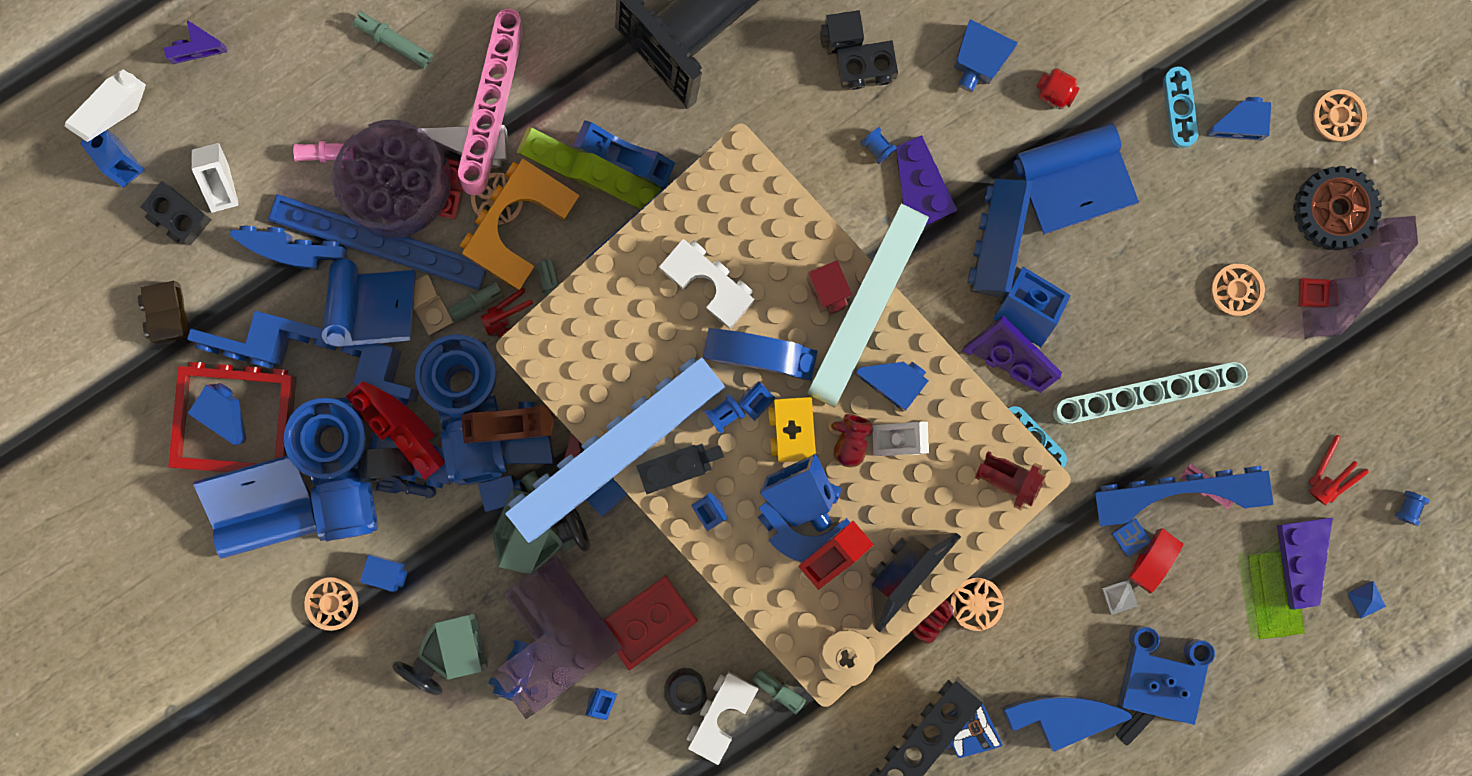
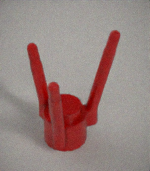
(496, 319)
(1327, 490)

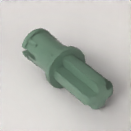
(548, 276)
(475, 302)
(779, 691)

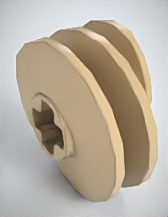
(830, 655)

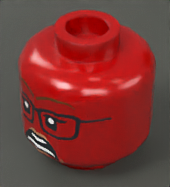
(1057, 88)

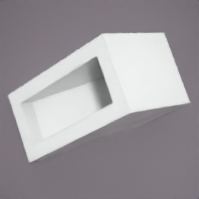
(214, 177)

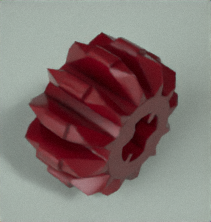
(933, 623)

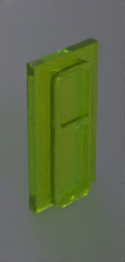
(1271, 599)

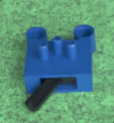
(1161, 685)

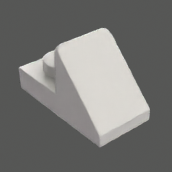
(900, 439)

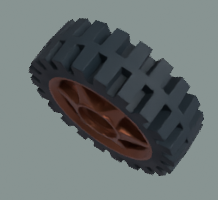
(1358, 205)

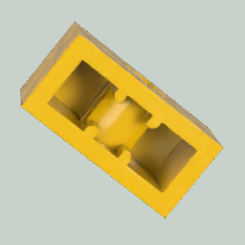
(801, 413)

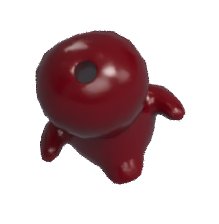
(851, 445)

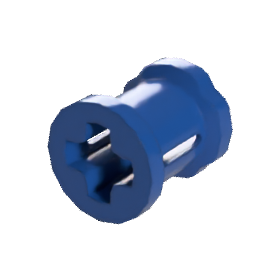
(878, 145)
(724, 413)
(1412, 508)

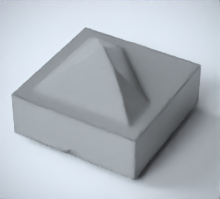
(1119, 597)

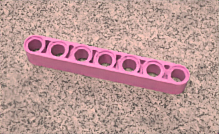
(491, 113)

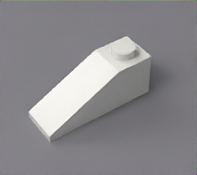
(107, 105)
(454, 139)

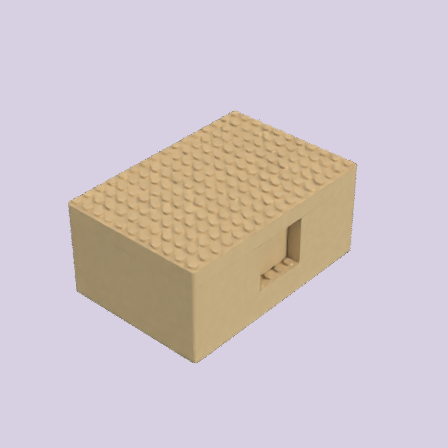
(628, 327)

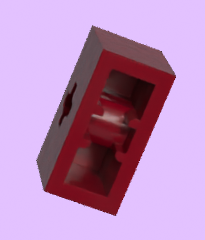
(829, 288)

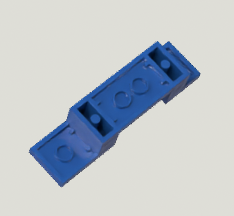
(269, 342)

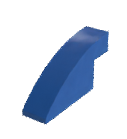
(1064, 717)

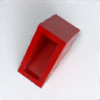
(836, 555)

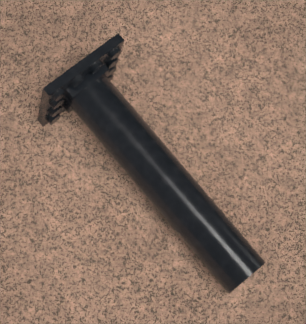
(675, 35)

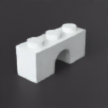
(688, 263)
(731, 693)

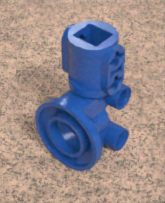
(435, 367)
(339, 501)

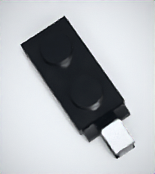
(677, 467)

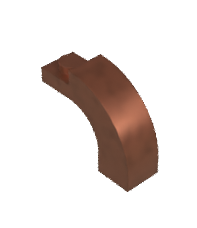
(507, 424)

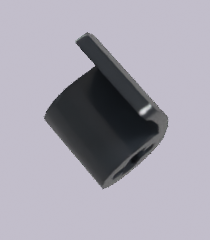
(383, 463)

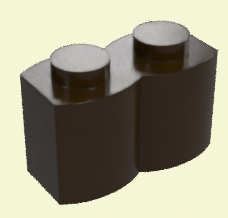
(164, 312)

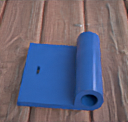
(1076, 173)
(363, 306)
(256, 506)

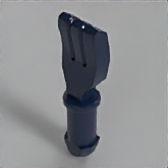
(395, 484)

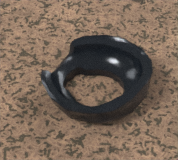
(670, 687)

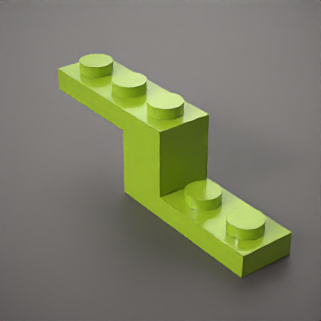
(586, 169)

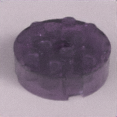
(410, 198)

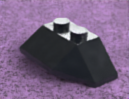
(905, 572)

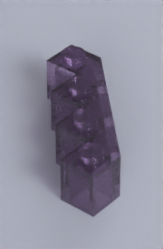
(1371, 271)

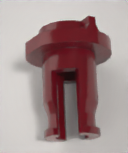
(1012, 479)

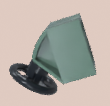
(518, 555)
(451, 649)

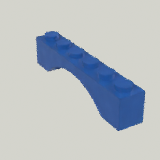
(1244, 489)

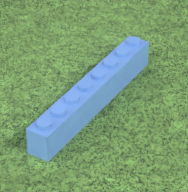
(614, 450)

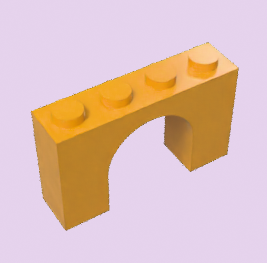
(524, 184)

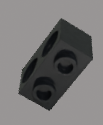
(842, 31)
(865, 57)
(178, 210)

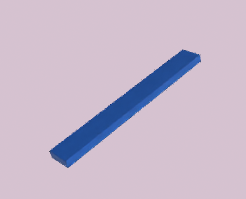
(399, 250)

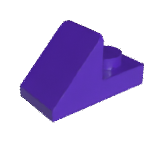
(201, 46)

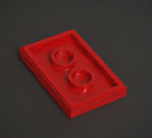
(649, 622)

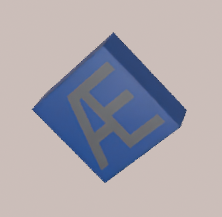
(1131, 537)

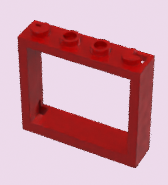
(223, 371)

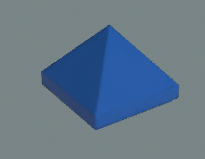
(755, 400)
(710, 511)
(1366, 599)
(600, 703)

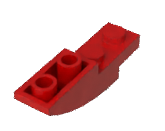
(393, 419)

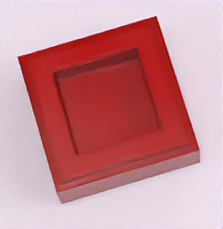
(1314, 293)

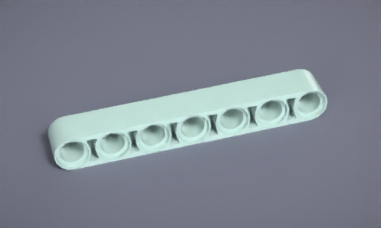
(867, 305)
(1162, 390)

